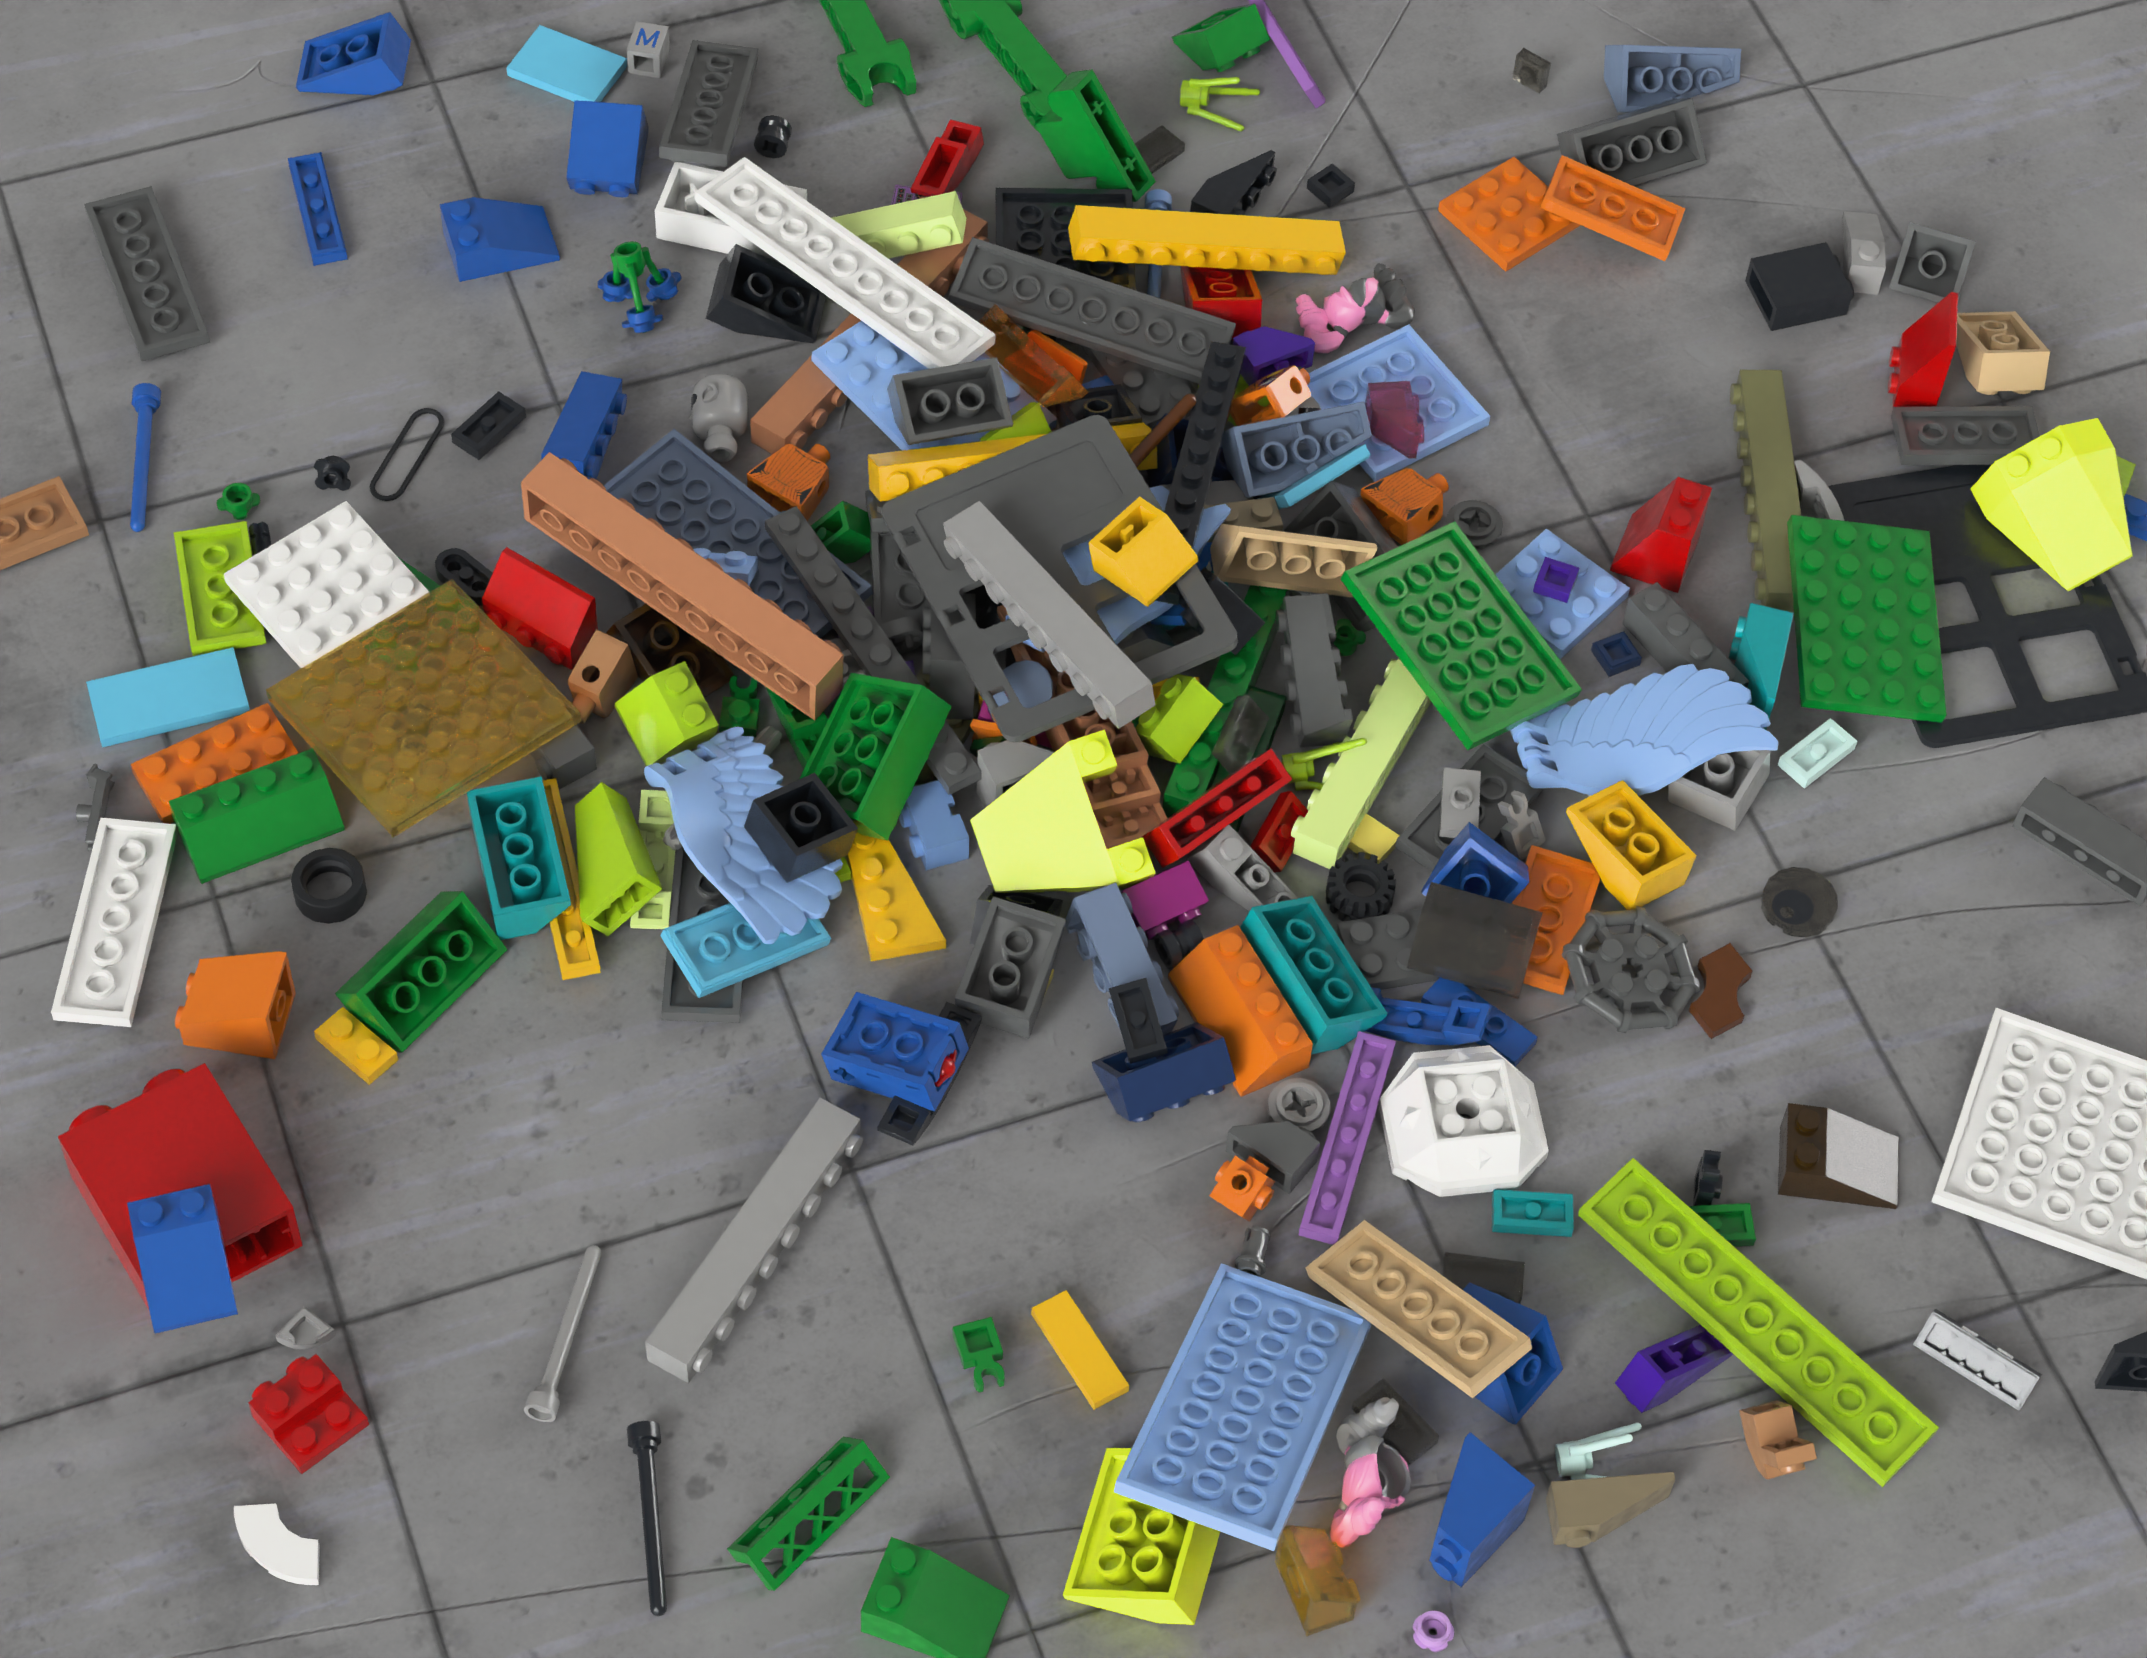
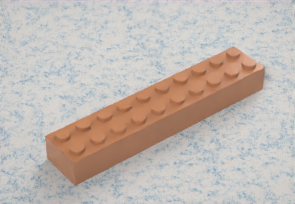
(683, 585)

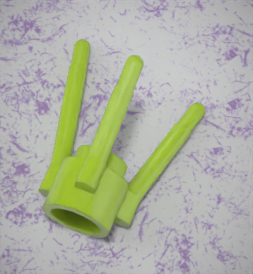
(1197, 91)
(1301, 765)

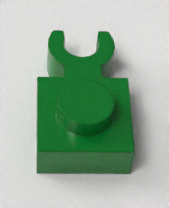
(741, 708)
(980, 1348)

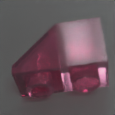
(1393, 416)

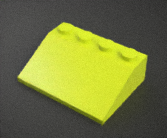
(1138, 1555)

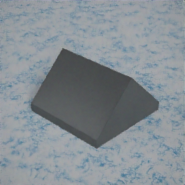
(1931, 263)

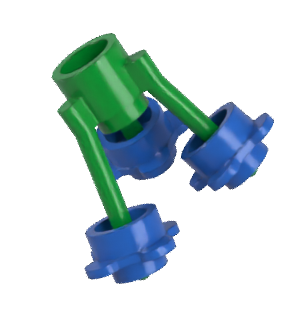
(621, 283)

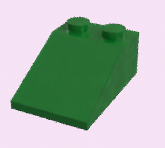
(931, 1604)

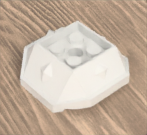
(1457, 1154)

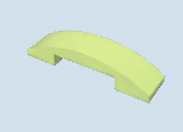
(654, 820)

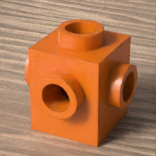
(1229, 1187)

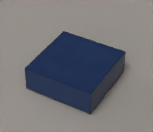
(1616, 654)

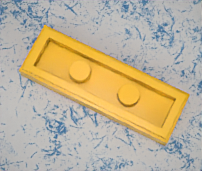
(1080, 1349)

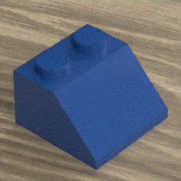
(1480, 867)

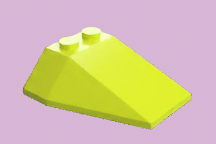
(2061, 502)

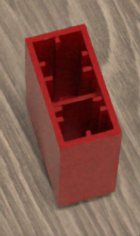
(171, 1141)

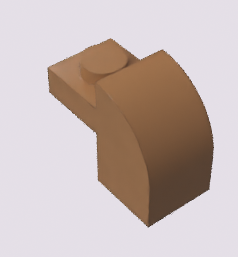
(1775, 1440)

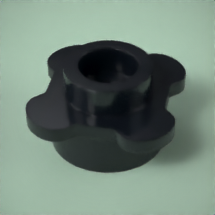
(336, 466)

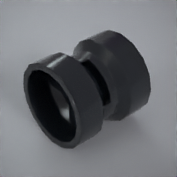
(1176, 945)

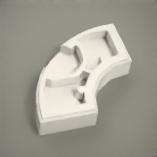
(275, 1546)

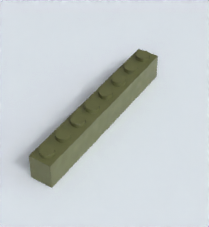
(1769, 480)

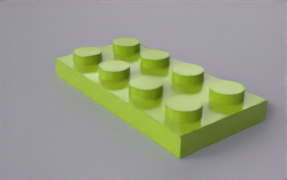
(212, 609)

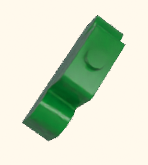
(1091, 138)

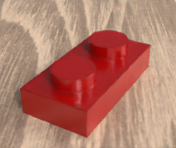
(1274, 838)

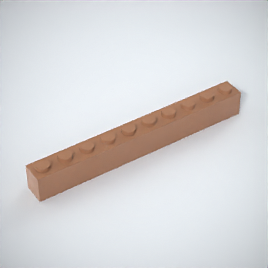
(809, 394)

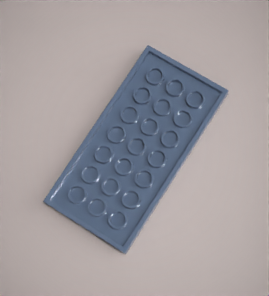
(719, 513)

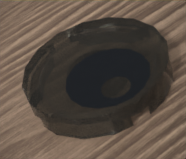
(1799, 902)

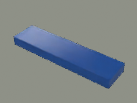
(317, 209)

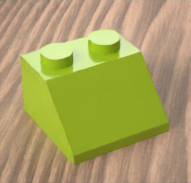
(667, 714)
(1177, 718)

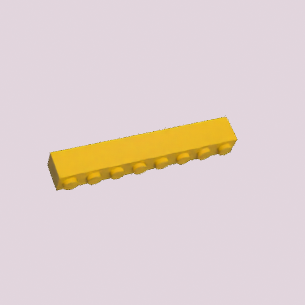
(1206, 240)
(906, 470)

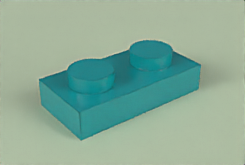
(1532, 1213)

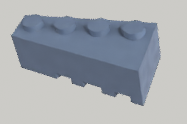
(1117, 948)

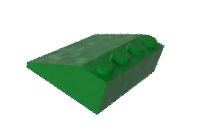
(876, 748)

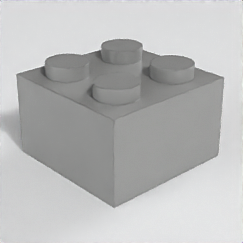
(1722, 786)

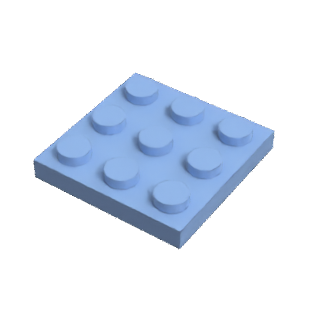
(1591, 600)

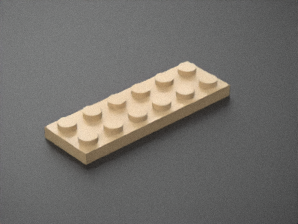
(1419, 1308)

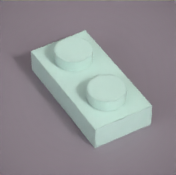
(1817, 753)

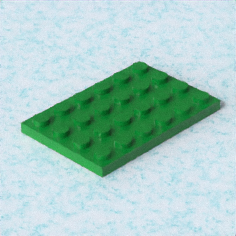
(1866, 619)
(1461, 635)

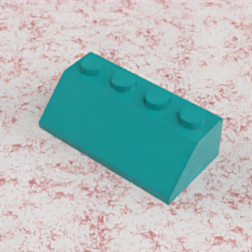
(518, 856)
(1313, 971)

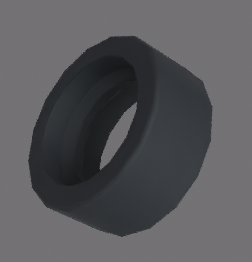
(326, 861)

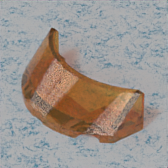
(1028, 363)

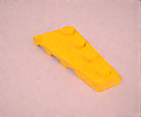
(889, 903)

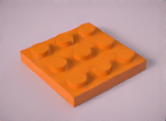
(1505, 215)

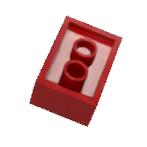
(1224, 294)
(1924, 356)

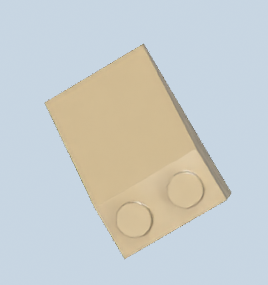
(2001, 353)

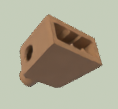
(601, 676)

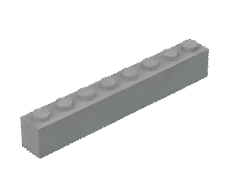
(1048, 615)
(753, 1241)

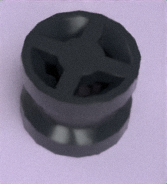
(772, 136)

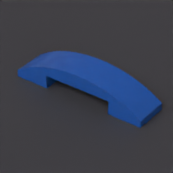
(1431, 1023)

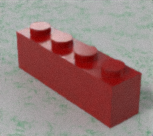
(1216, 808)

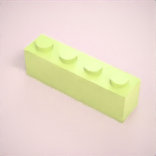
(909, 225)

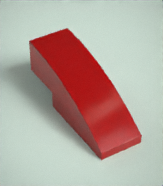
(948, 159)

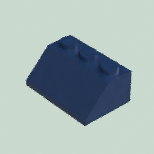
(1194, 1066)

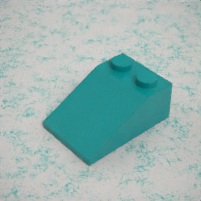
(1761, 652)

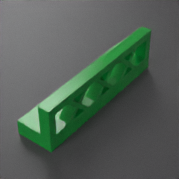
(797, 1503)

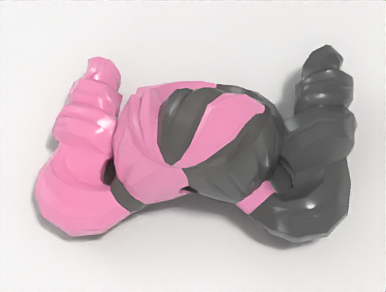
(1360, 305)

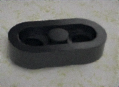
(470, 575)

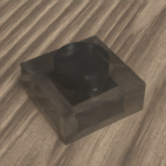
(1531, 70)

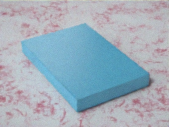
(566, 66)
(1319, 477)

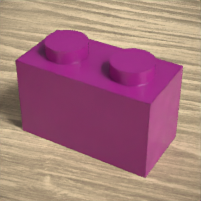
(1166, 898)

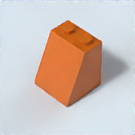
(238, 1004)

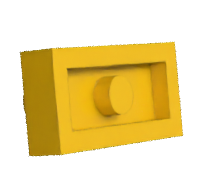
(356, 1045)

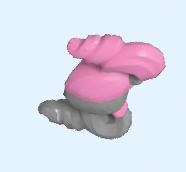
(1374, 1472)

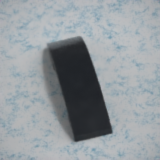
(908, 1120)

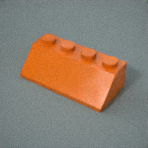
(1237, 998)

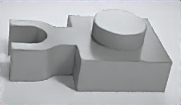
(1522, 826)

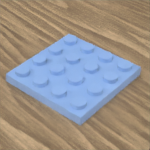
(1444, 403)

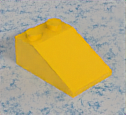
(1630, 846)

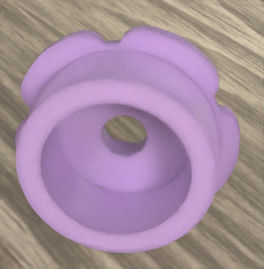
(1437, 1621)

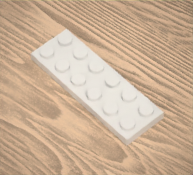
(115, 922)

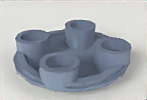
(1030, 683)

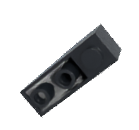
(1236, 188)

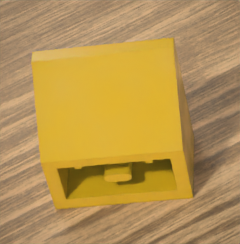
(1141, 552)

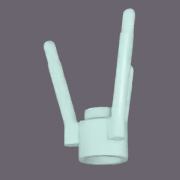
(1576, 1456)

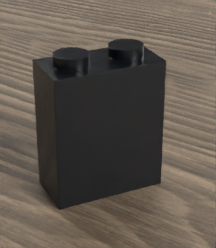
(1799, 286)

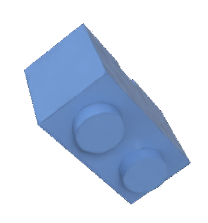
(935, 831)

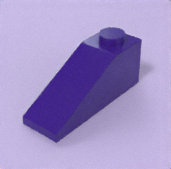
(1670, 1367)

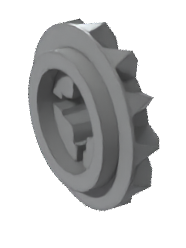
(1306, 1094)

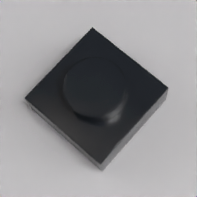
(1330, 185)

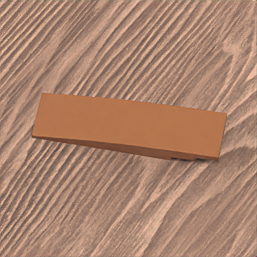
(1123, 801)

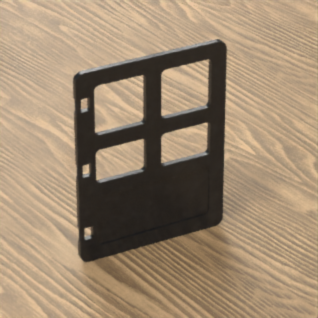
(1970, 552)

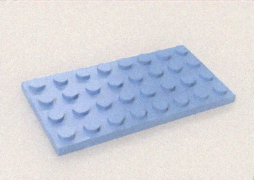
(1244, 1407)

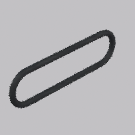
(394, 448)

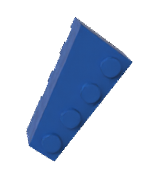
(588, 422)

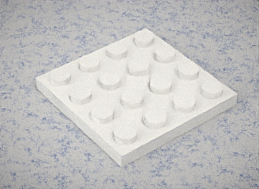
(324, 584)

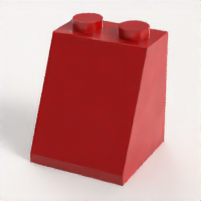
(1664, 535)

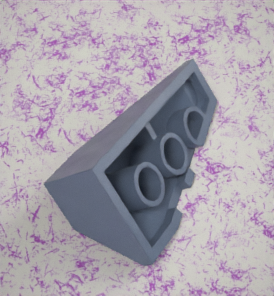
(1655, 74)
(1282, 450)

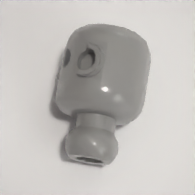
(719, 414)

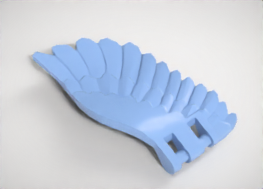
(1642, 733)

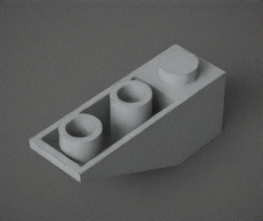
(1238, 871)

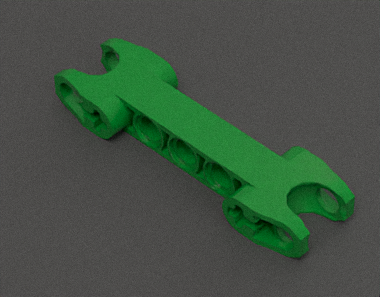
(1012, 45)
(867, 55)

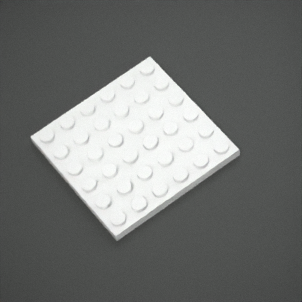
(2054, 1143)

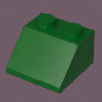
(1223, 37)

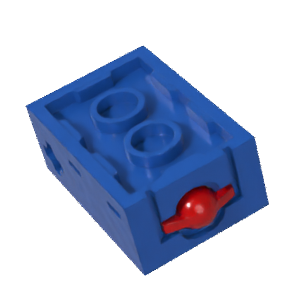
(895, 1051)

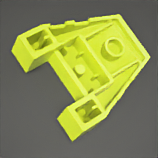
(1046, 832)

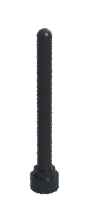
(644, 1439)

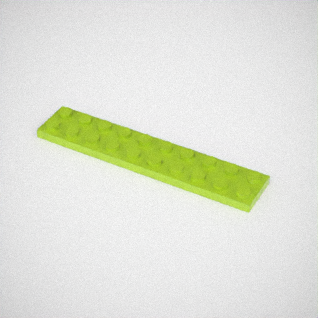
(1758, 1322)

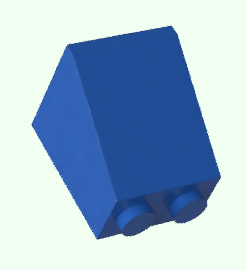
(607, 148)
(1531, 1375)
(1480, 1511)

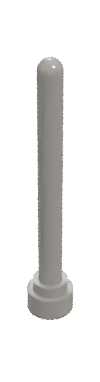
(543, 1401)

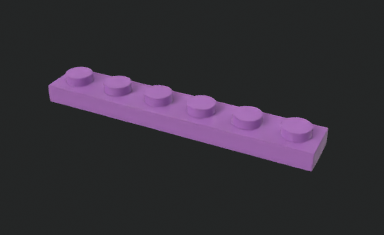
(1347, 1138)

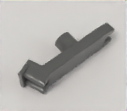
(101, 783)

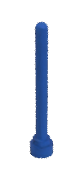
(146, 400)

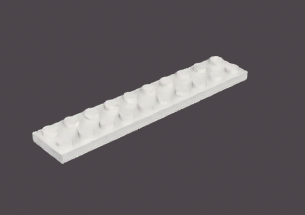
(844, 267)

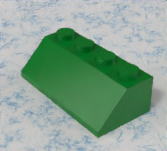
(256, 815)
(422, 970)

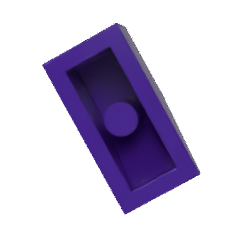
(1271, 351)

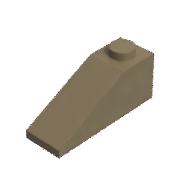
(1593, 1507)

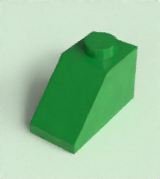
(844, 532)

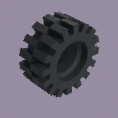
(1364, 871)

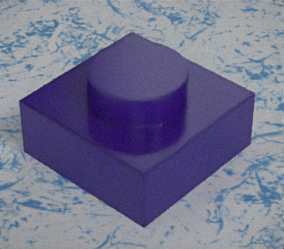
(1556, 579)

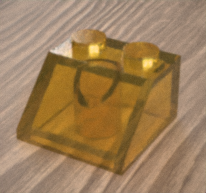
(1315, 1578)

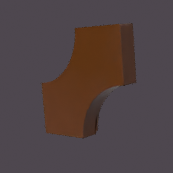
(1718, 1005)

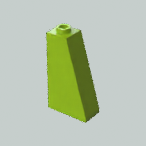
(612, 861)

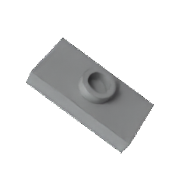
(1459, 800)

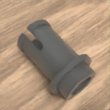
(1254, 1251)

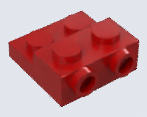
(307, 1412)

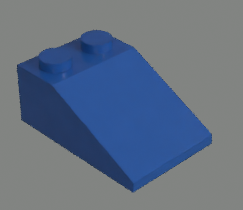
(356, 59)
(496, 236)
(182, 1258)

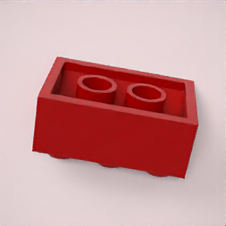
(540, 609)

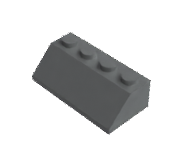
(1639, 143)
(1344, 515)

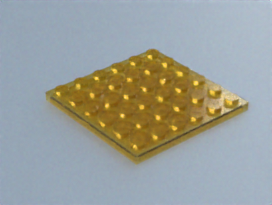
(423, 707)

